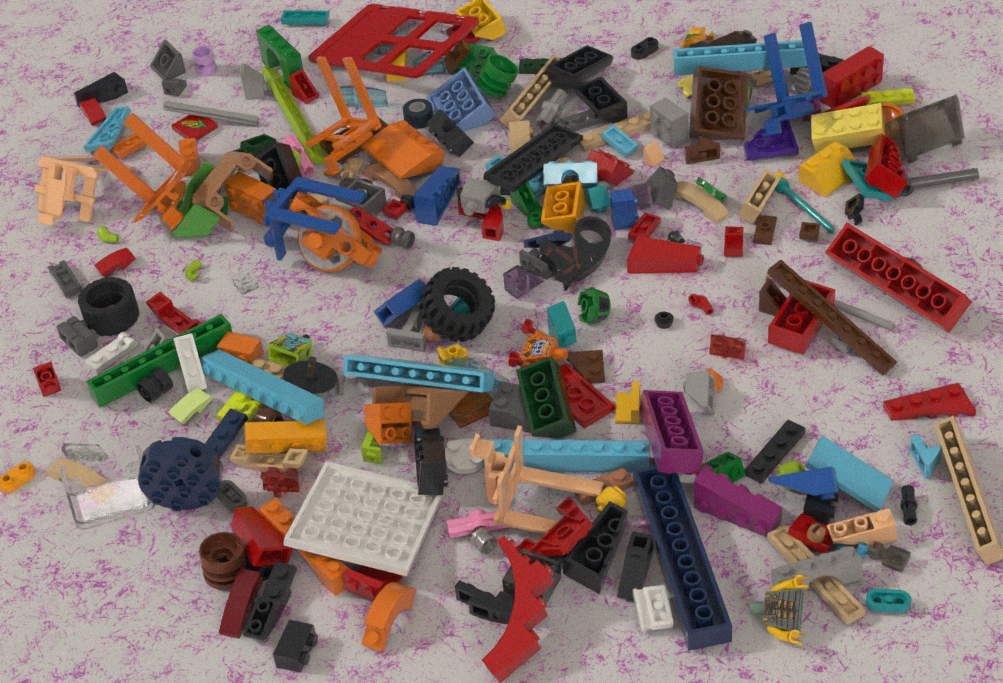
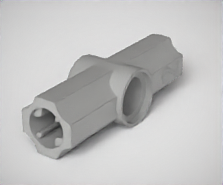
(551, 109)

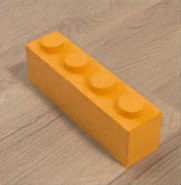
(283, 435)

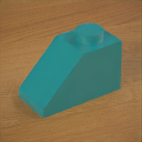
(597, 198)
(561, 324)

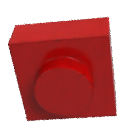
(394, 209)

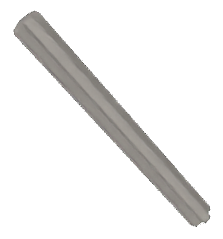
(211, 113)

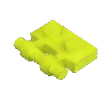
(241, 403)

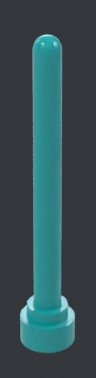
(784, 188)

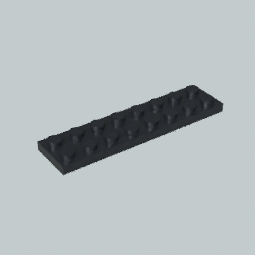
(530, 158)

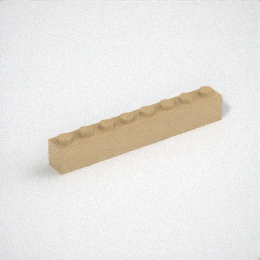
(970, 491)

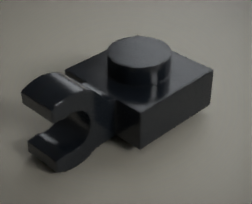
(854, 207)

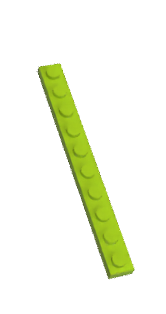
(293, 114)

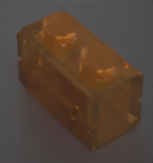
(471, 408)

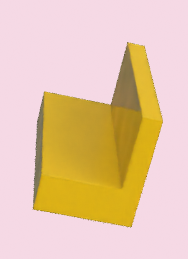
(628, 405)

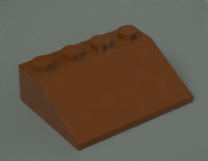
(718, 104)

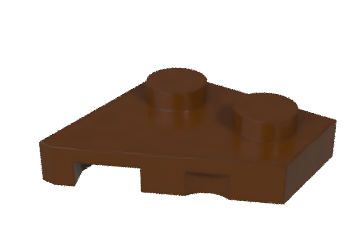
(588, 365)

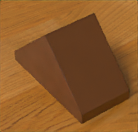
(770, 298)

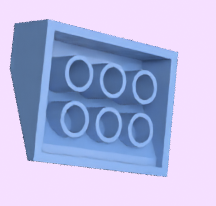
(462, 101)

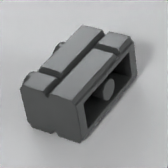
(77, 336)

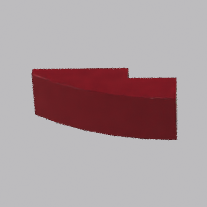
(240, 603)

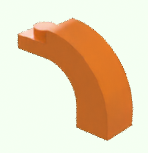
(383, 611)

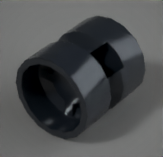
(152, 386)

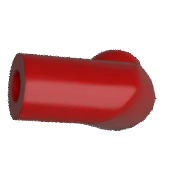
(701, 302)

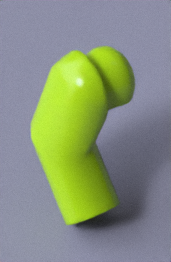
(105, 236)
(190, 271)

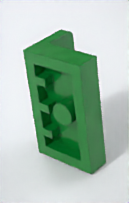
(727, 464)

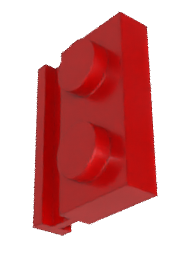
(799, 532)

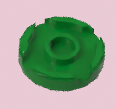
(711, 189)

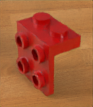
(368, 581)

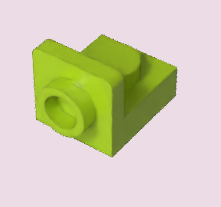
(370, 450)

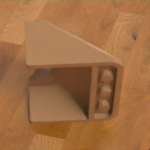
(428, 403)

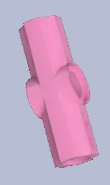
(306, 166)
(471, 523)

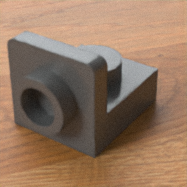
(174, 86)

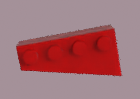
(885, 167)

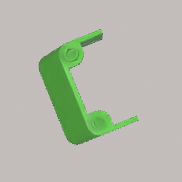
(196, 220)

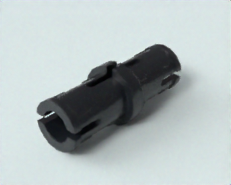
(908, 505)

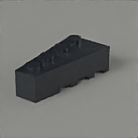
(430, 461)
(593, 554)

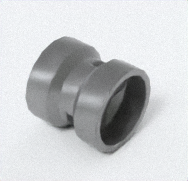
(403, 238)

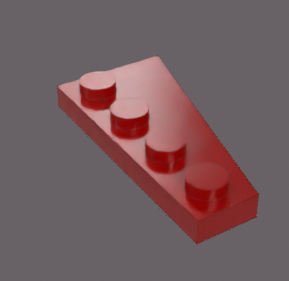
(939, 401)

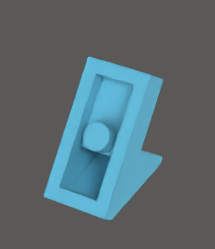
(925, 457)

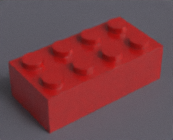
(853, 76)
(795, 325)

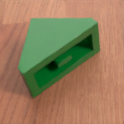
(525, 199)

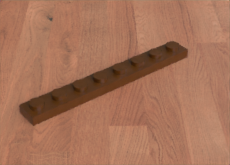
(832, 317)

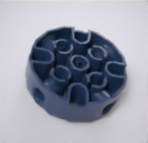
(180, 474)

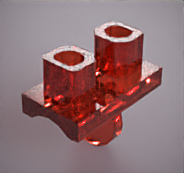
(727, 346)
(280, 482)

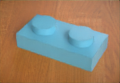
(619, 140)

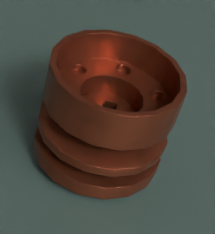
(222, 558)

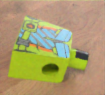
(290, 349)

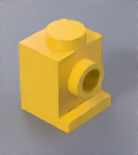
(453, 351)

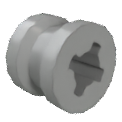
(483, 540)

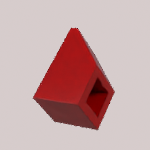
(47, 379)

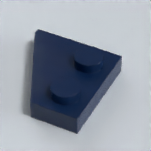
(558, 237)

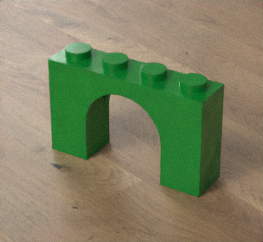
(278, 51)

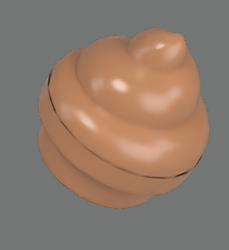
(431, 336)

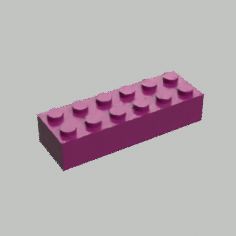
(671, 432)

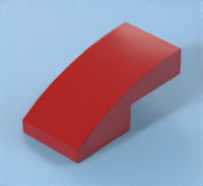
(93, 111)
(733, 241)
(120, 258)

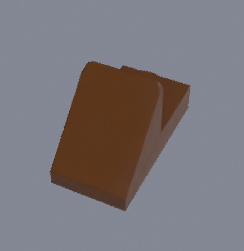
(455, 57)
(703, 151)

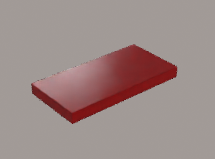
(585, 400)

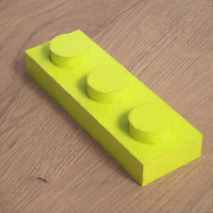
(896, 97)

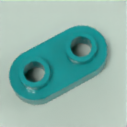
(888, 600)

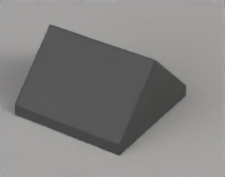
(168, 62)

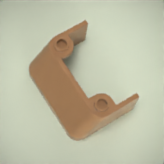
(207, 193)

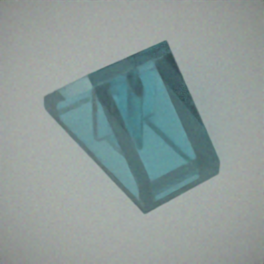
(436, 69)

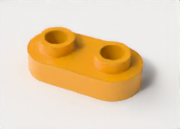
(17, 477)

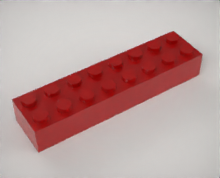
(898, 277)

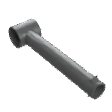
(937, 179)

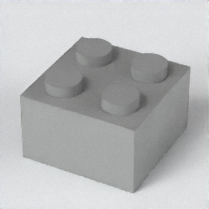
(669, 122)

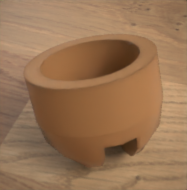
(819, 533)

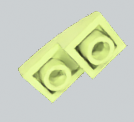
(188, 405)

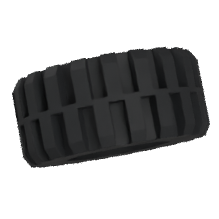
(446, 320)

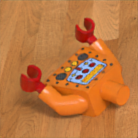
(536, 347)

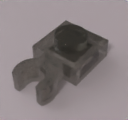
(891, 557)

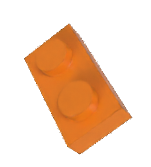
(128, 146)

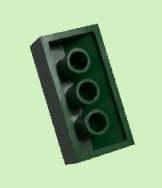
(546, 399)

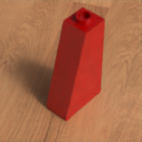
(663, 256)
(260, 538)

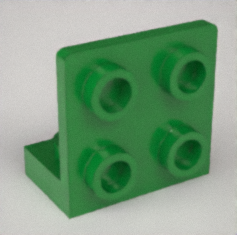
(475, 59)

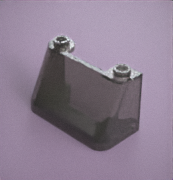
(927, 128)

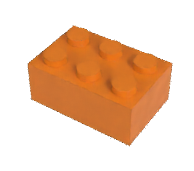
(248, 196)

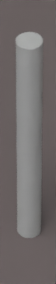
(864, 315)

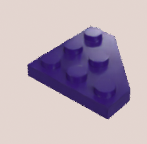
(772, 146)

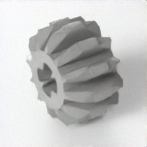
(802, 81)

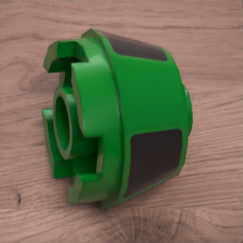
(594, 305)

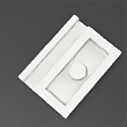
(653, 608)

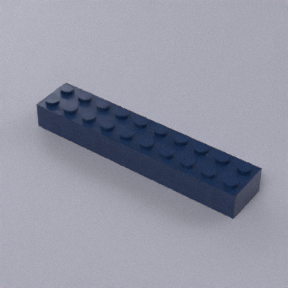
(682, 559)

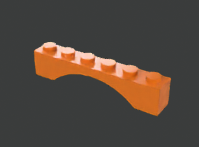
(327, 569)

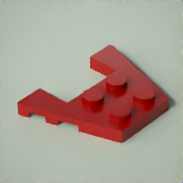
(564, 534)

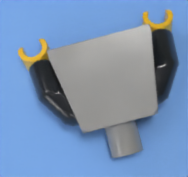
(480, 196)

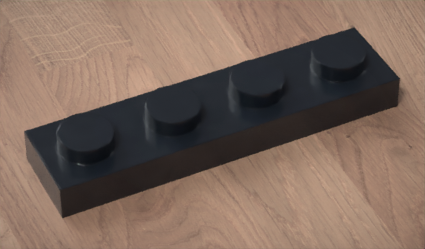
(774, 451)

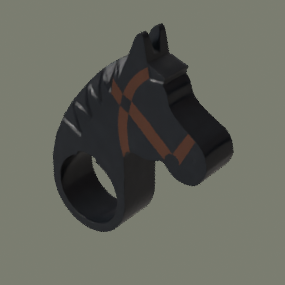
(580, 259)

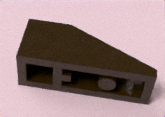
(734, 38)

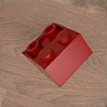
(609, 167)

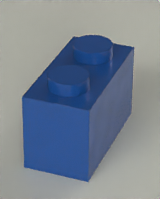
(623, 208)

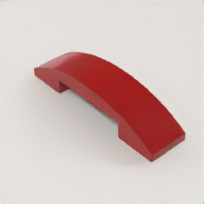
(170, 315)

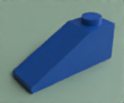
(815, 482)

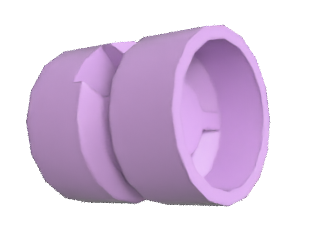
(204, 60)

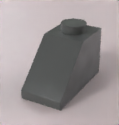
(663, 186)

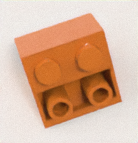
(389, 422)

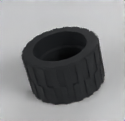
(105, 293)

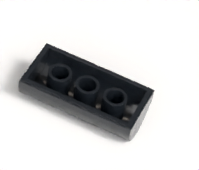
(578, 67)

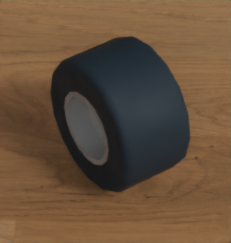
(417, 112)

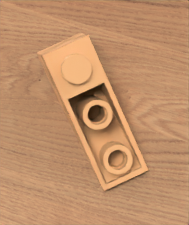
(866, 528)

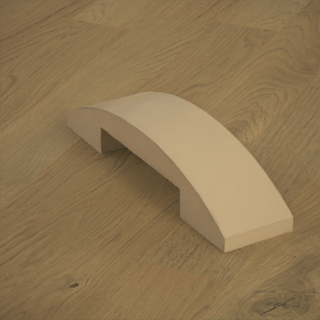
(698, 196)
(262, 461)
(73, 471)

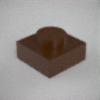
(809, 231)

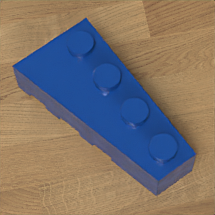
(436, 194)

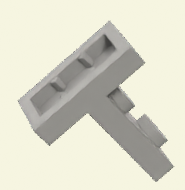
(409, 336)

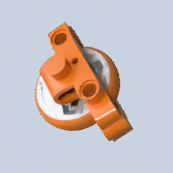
(331, 251)

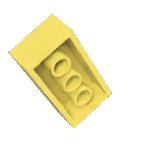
(848, 127)

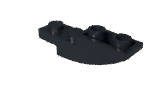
(271, 603)
(485, 604)

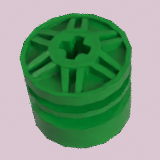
(497, 75)

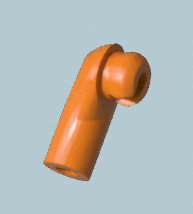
(718, 379)

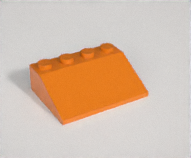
(404, 150)

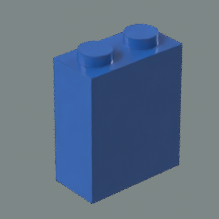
(400, 303)

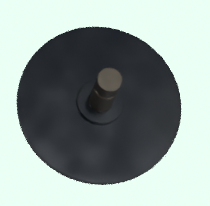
(312, 377)

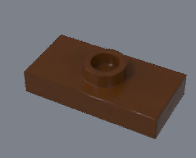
(765, 230)

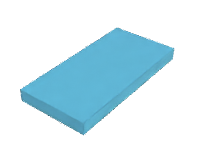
(852, 474)

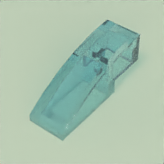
(377, 96)

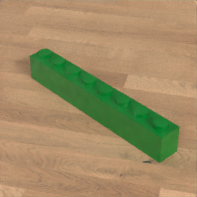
(124, 377)

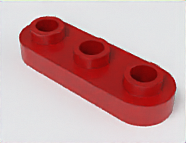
(377, 232)

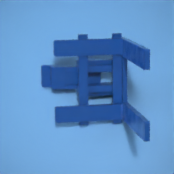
(792, 106)
(280, 218)

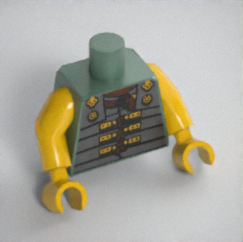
(783, 609)

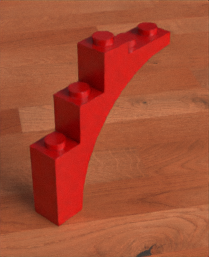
(519, 639)

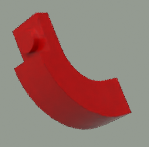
(492, 222)

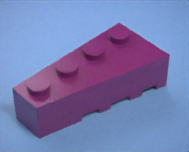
(735, 503)

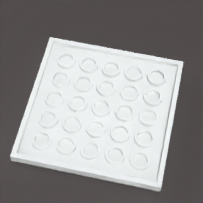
(363, 519)

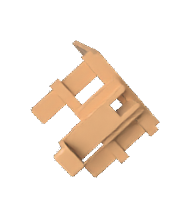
(55, 191)
(502, 487)

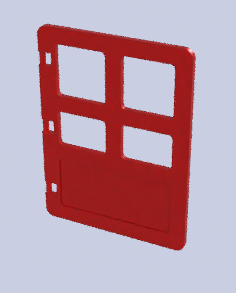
(374, 27)

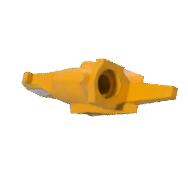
(696, 35)

